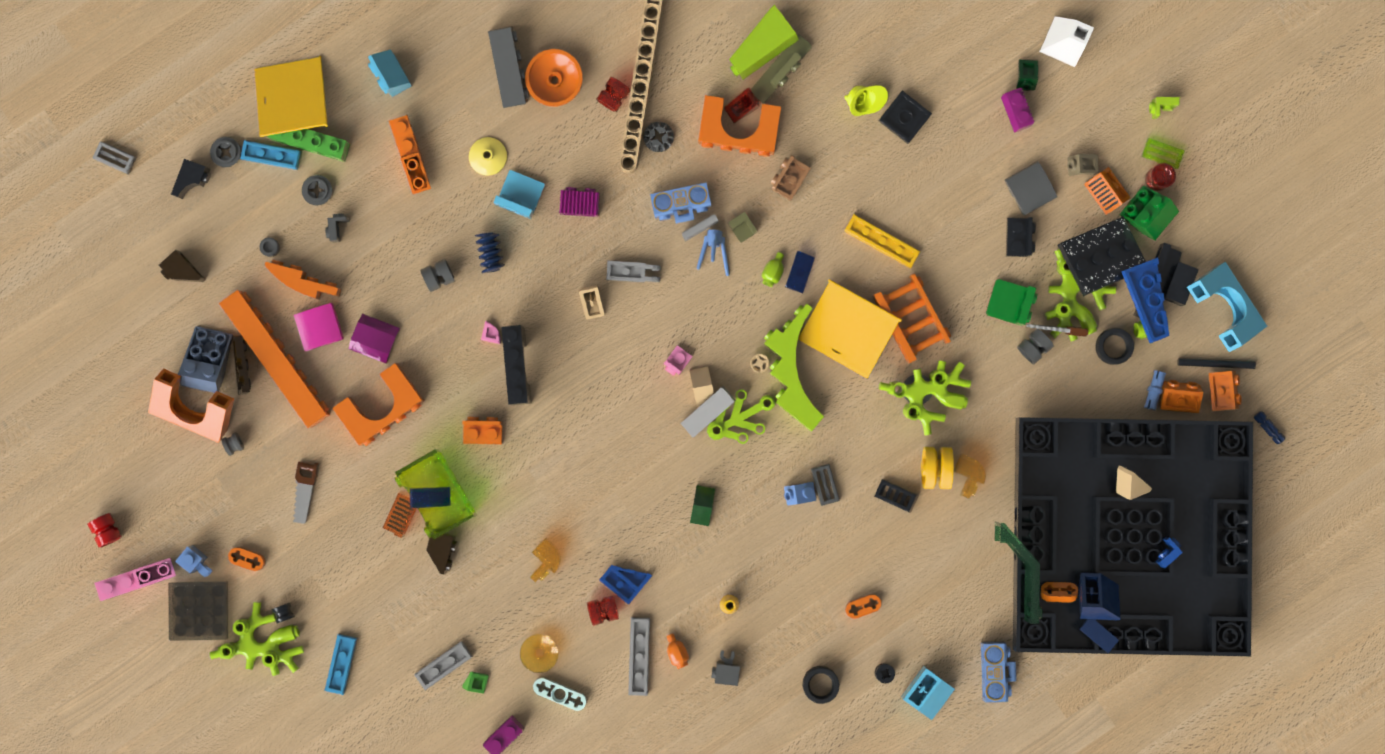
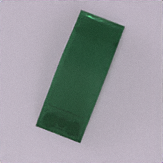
(1032, 571)

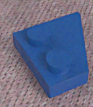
(624, 582)

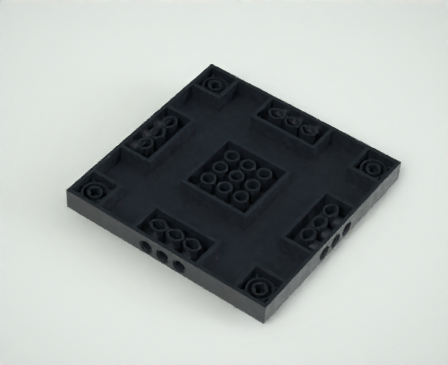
(1080, 525)

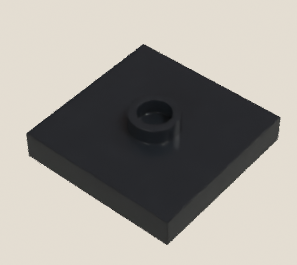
(905, 117)

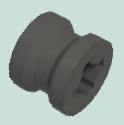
(232, 444)

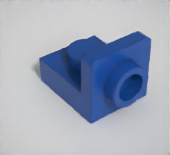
(1168, 556)

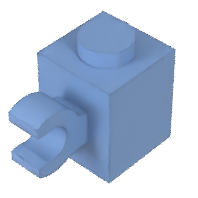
(193, 560)

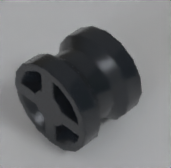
(283, 613)
(881, 671)

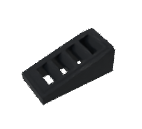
(911, 503)

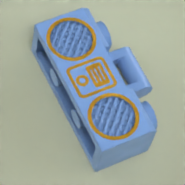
(680, 199)
(993, 663)

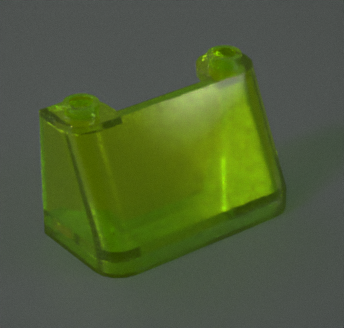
(430, 472)

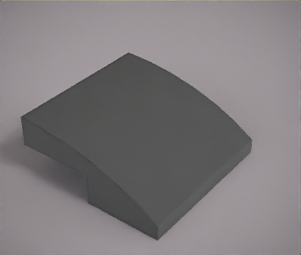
(1031, 188)

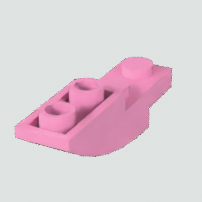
(135, 579)

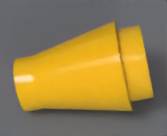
(729, 598)

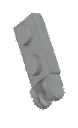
(630, 271)

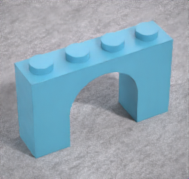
(1246, 318)

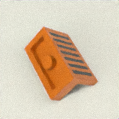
(1107, 190)

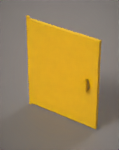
(292, 96)
(849, 327)

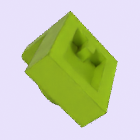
(1165, 103)

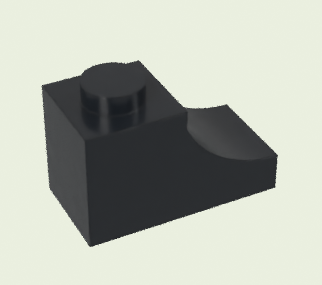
(190, 176)

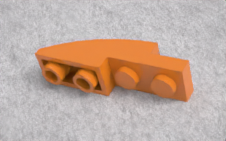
(410, 154)
(295, 279)

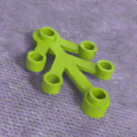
(738, 418)

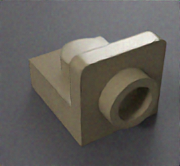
(1083, 164)

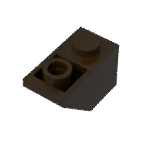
(441, 550)

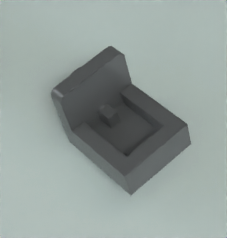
(332, 231)

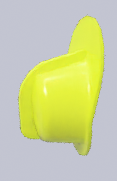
(866, 100)

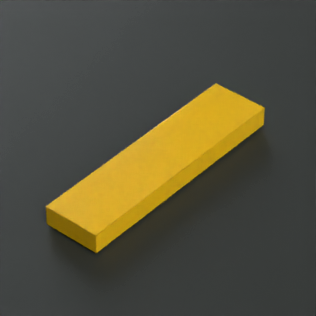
(882, 241)

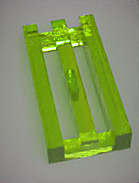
(1180, 152)

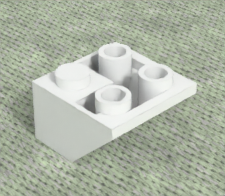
(1066, 40)

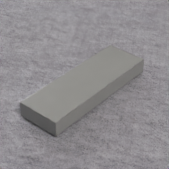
(708, 411)
(443, 665)

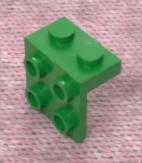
(1011, 302)

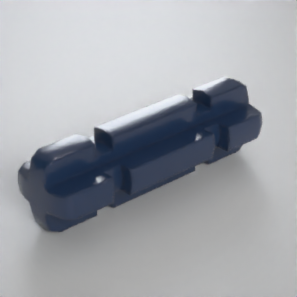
(1269, 427)

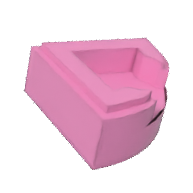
(491, 333)

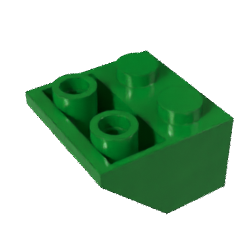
(1149, 212)

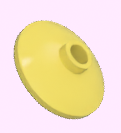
(494, 163)

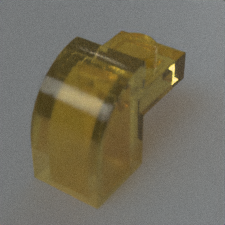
(973, 471)
(549, 556)

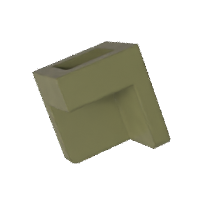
(742, 227)

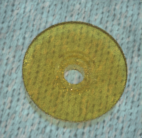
(539, 663)

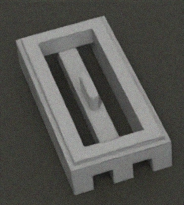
(129, 164)
(700, 227)

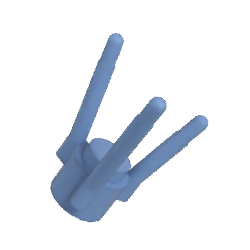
(714, 239)

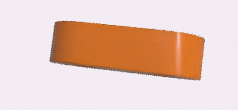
(248, 555)
(1059, 592)
(865, 610)

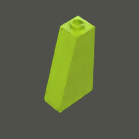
(764, 43)

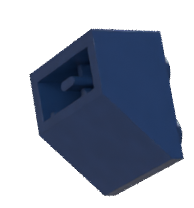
(1098, 597)

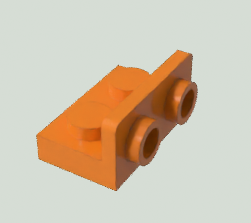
(1224, 390)
(1181, 396)
(482, 431)

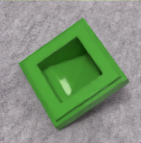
(476, 682)

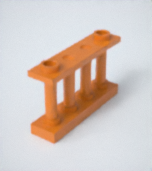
(902, 334)

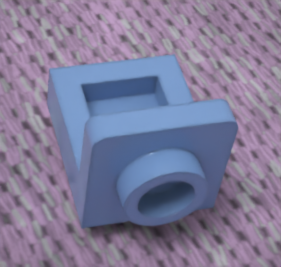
(799, 493)

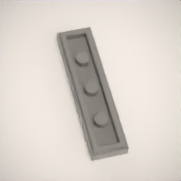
(639, 656)

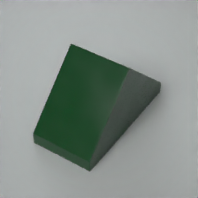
(702, 505)

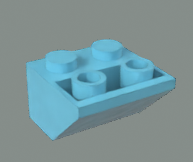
(388, 69)
(927, 693)

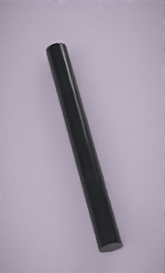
(1216, 363)

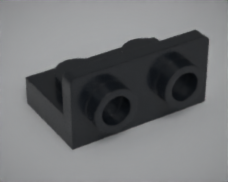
(1019, 237)

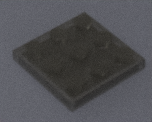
(198, 610)

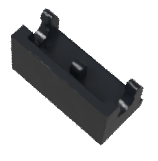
(1182, 278)

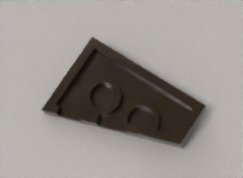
(241, 365)

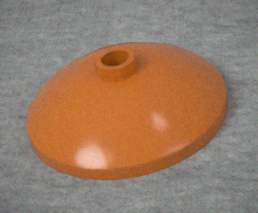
(553, 64)

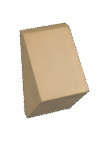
(591, 302)
(701, 384)
(1130, 485)

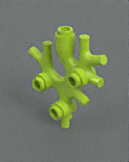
(1069, 290)
(920, 388)
(251, 648)

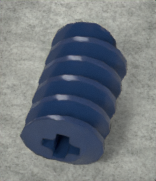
(489, 252)

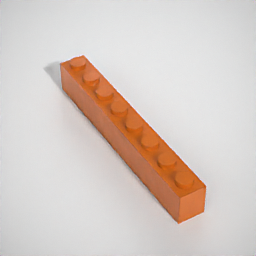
(274, 358)

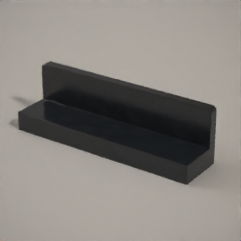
(1167, 264)

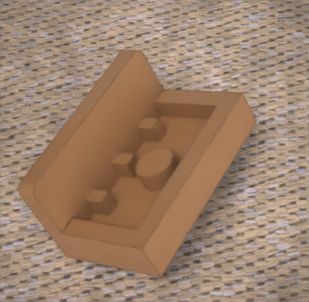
(790, 178)

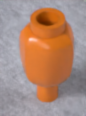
(677, 652)

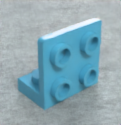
(519, 194)

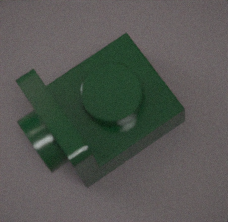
(1027, 75)

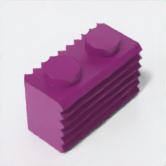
(1017, 110)
(579, 202)
(504, 736)

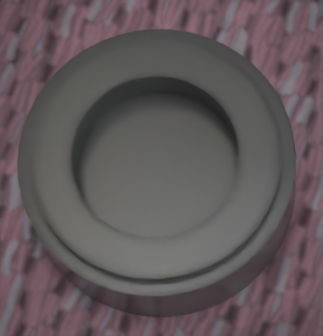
(269, 247)

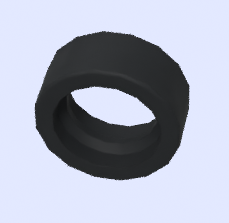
(1099, 346)
(806, 684)

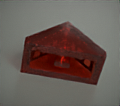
(742, 106)

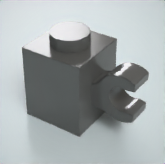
(726, 672)

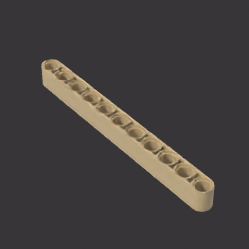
(644, 79)

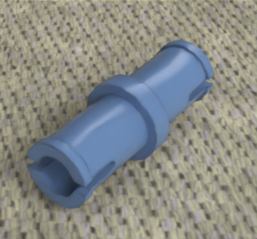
(1155, 390)

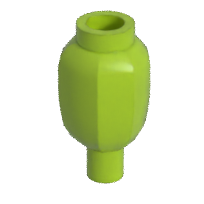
(773, 270)

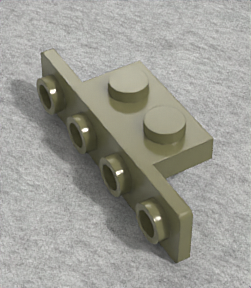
(780, 69)

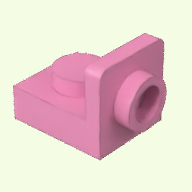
(677, 361)

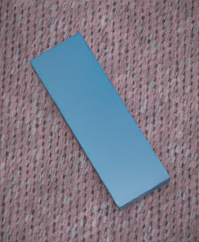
(270, 155)
(340, 664)

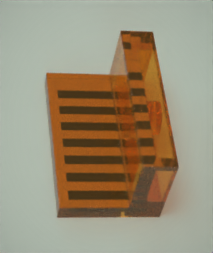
(399, 516)

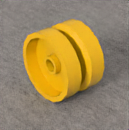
(937, 469)

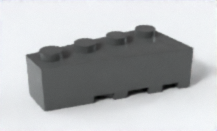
(507, 66)

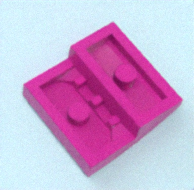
(318, 327)

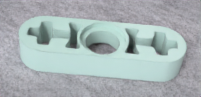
(544, 693)

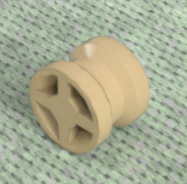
(761, 361)

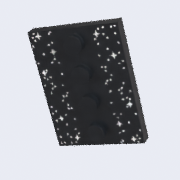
(1101, 255)

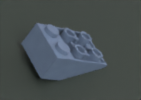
(205, 360)

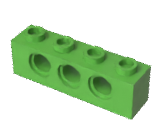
(315, 143)

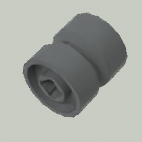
(437, 275)
(1035, 346)

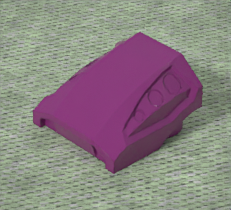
(373, 338)

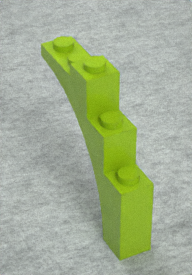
(784, 345)

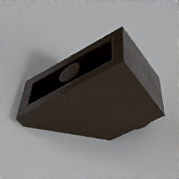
(179, 268)

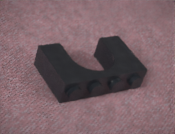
(513, 346)

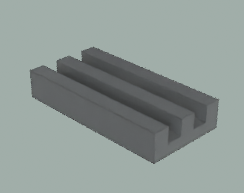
(829, 500)

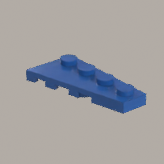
(1145, 289)

